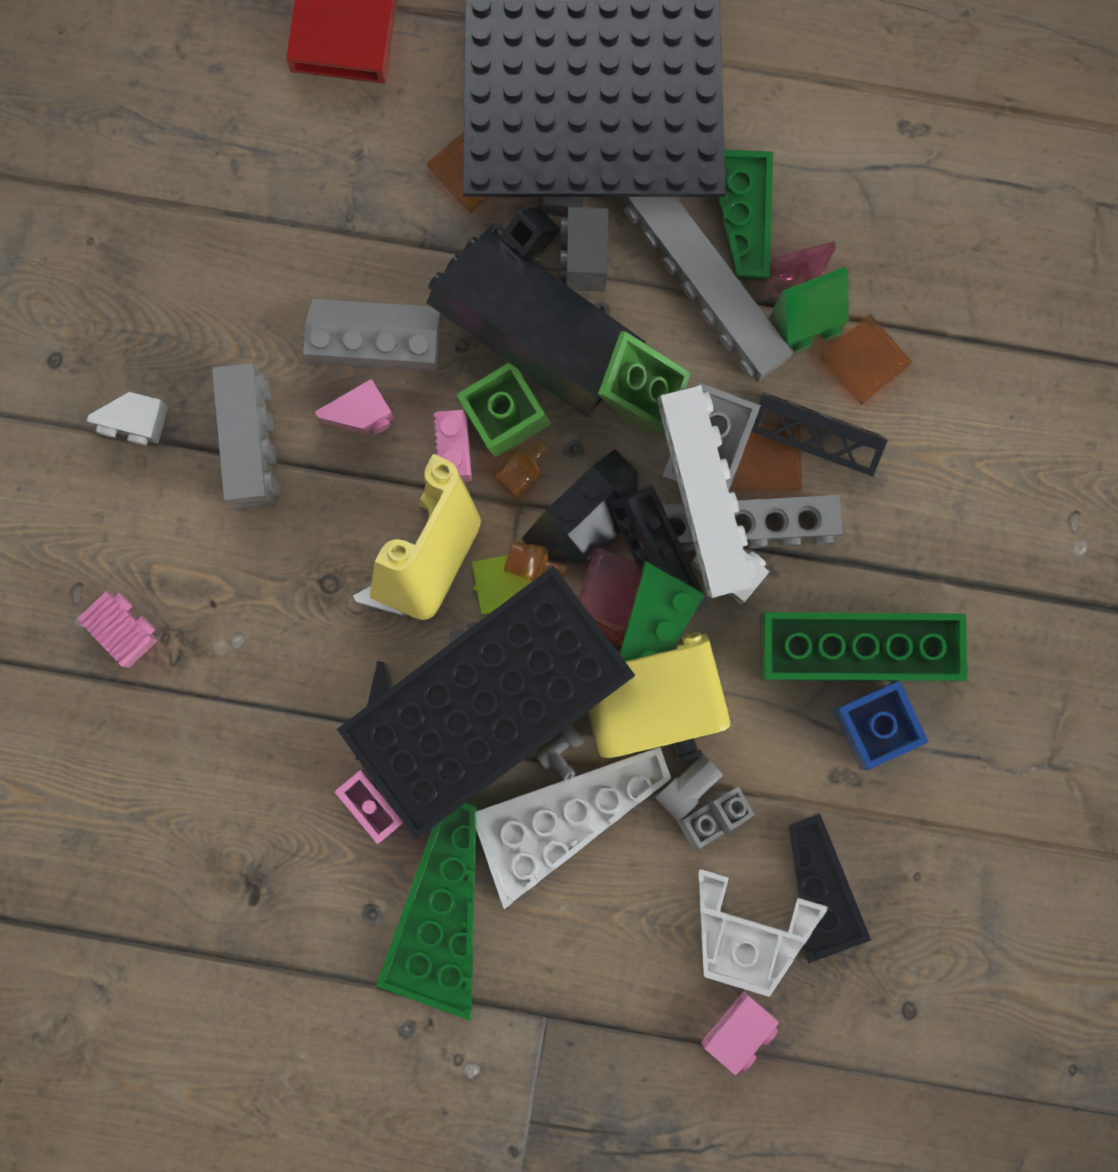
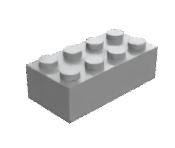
(244, 436)

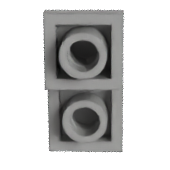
(716, 818)

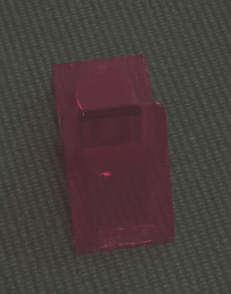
(808, 261)

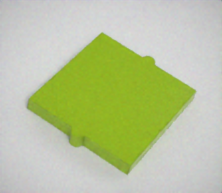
(494, 584)

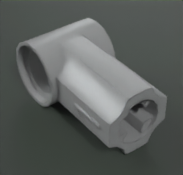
(682, 793)

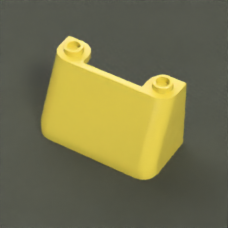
(420, 575)
(666, 702)

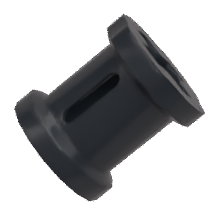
(685, 750)

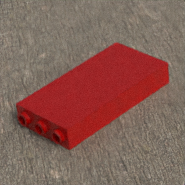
(342, 38)

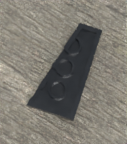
(824, 882)

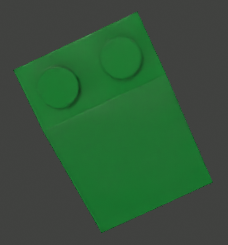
(812, 310)

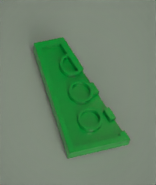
(748, 211)

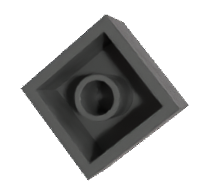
(586, 244)

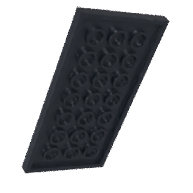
(485, 702)

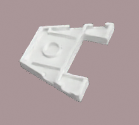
(745, 950)

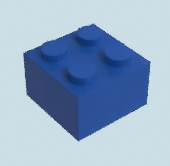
(880, 725)

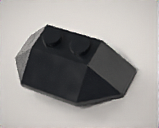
(581, 515)

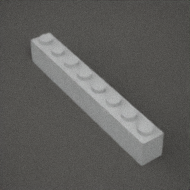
(710, 283)

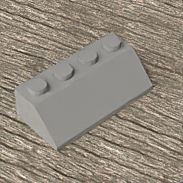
(372, 335)

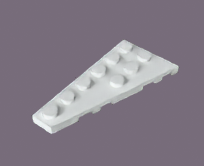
(549, 825)

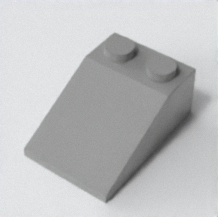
(734, 420)

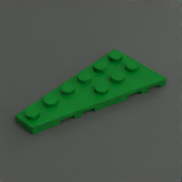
(435, 933)

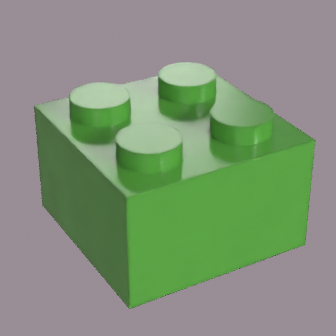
(503, 409)

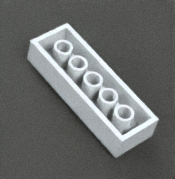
(705, 491)

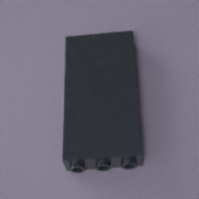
(528, 319)

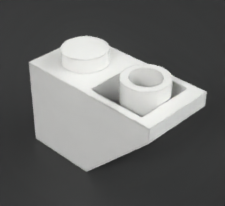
(133, 416)

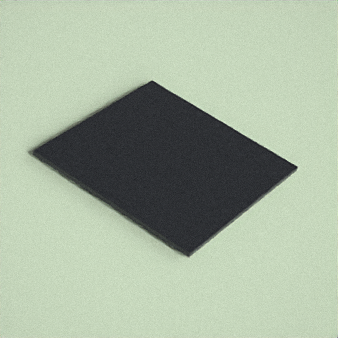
(593, 99)

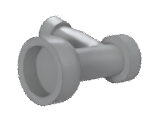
(552, 755)

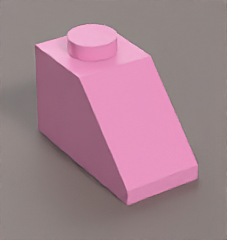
(358, 411)

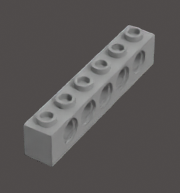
(822, 509)

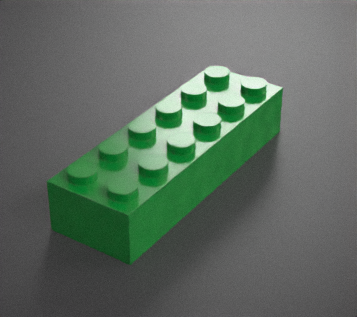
(863, 647)

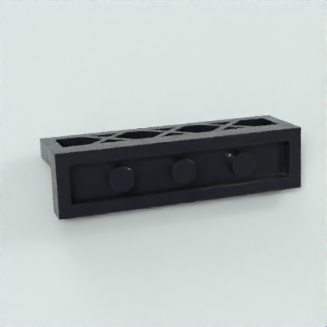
(824, 422)
(652, 528)

